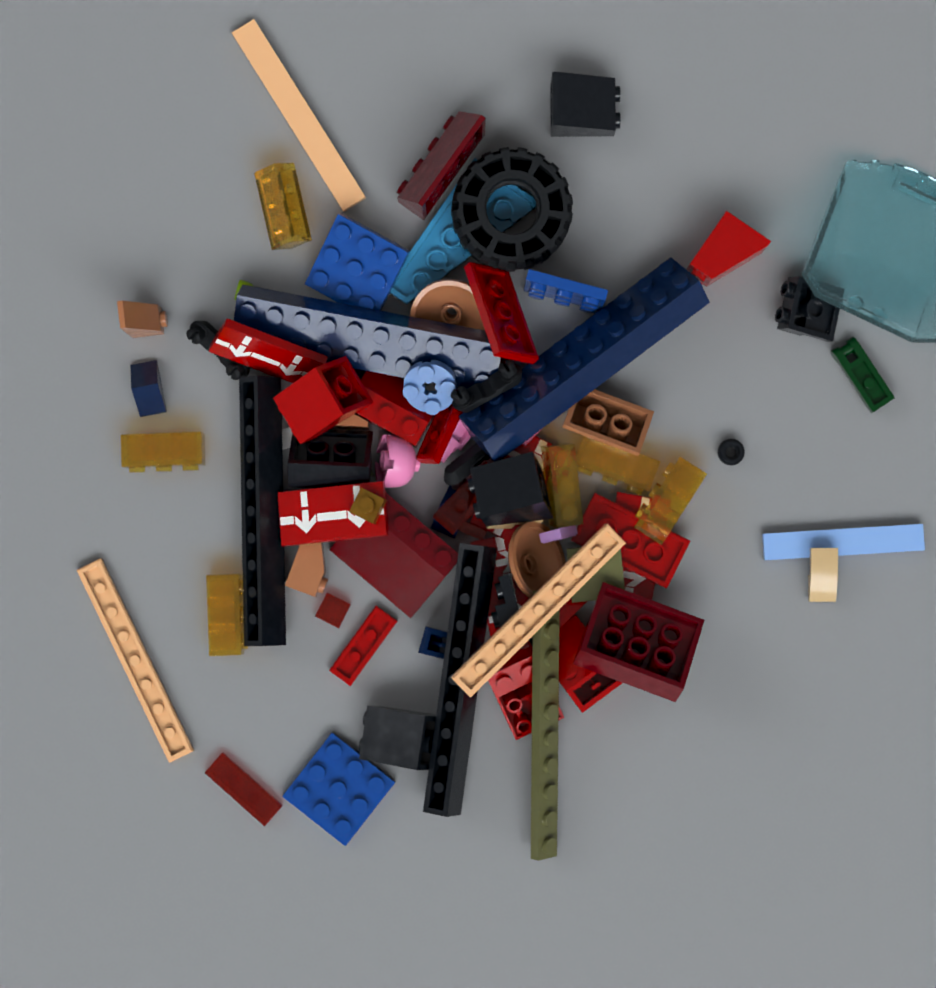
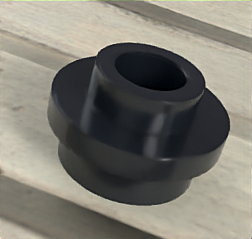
(737, 446)

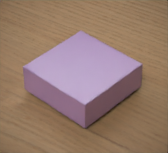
(558, 534)

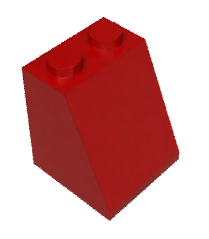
(726, 249)
(322, 399)

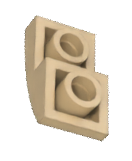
(823, 575)

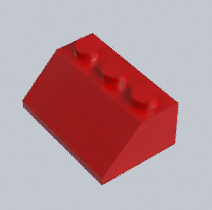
(391, 409)

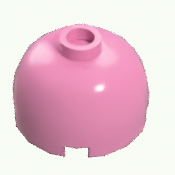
(396, 461)

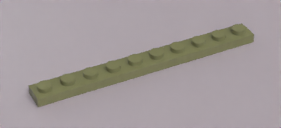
(545, 739)

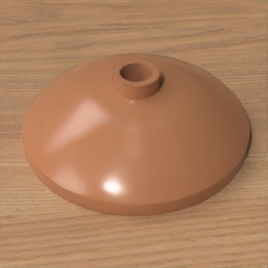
(443, 294)
(532, 561)

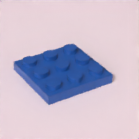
(357, 265)
(565, 291)
(338, 789)

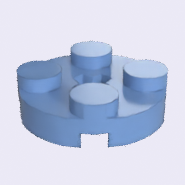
(428, 372)

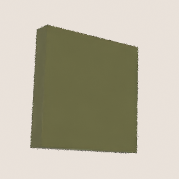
(609, 573)

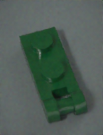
(863, 375)

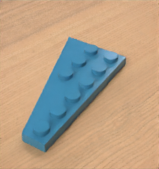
(439, 247)

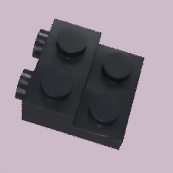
(804, 312)
(504, 611)

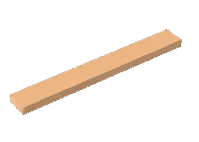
(298, 115)
(537, 610)
(135, 660)

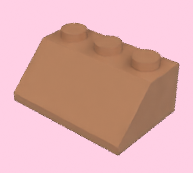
(610, 421)

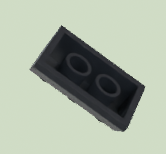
(331, 459)

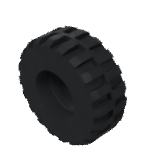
(518, 169)

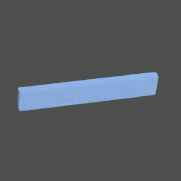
(848, 541)

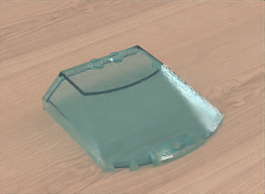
(879, 249)

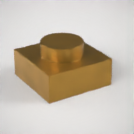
(368, 506)

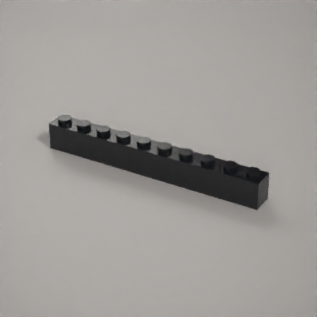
(261, 537)
(455, 707)

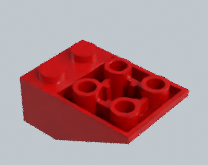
(580, 683)
(514, 691)

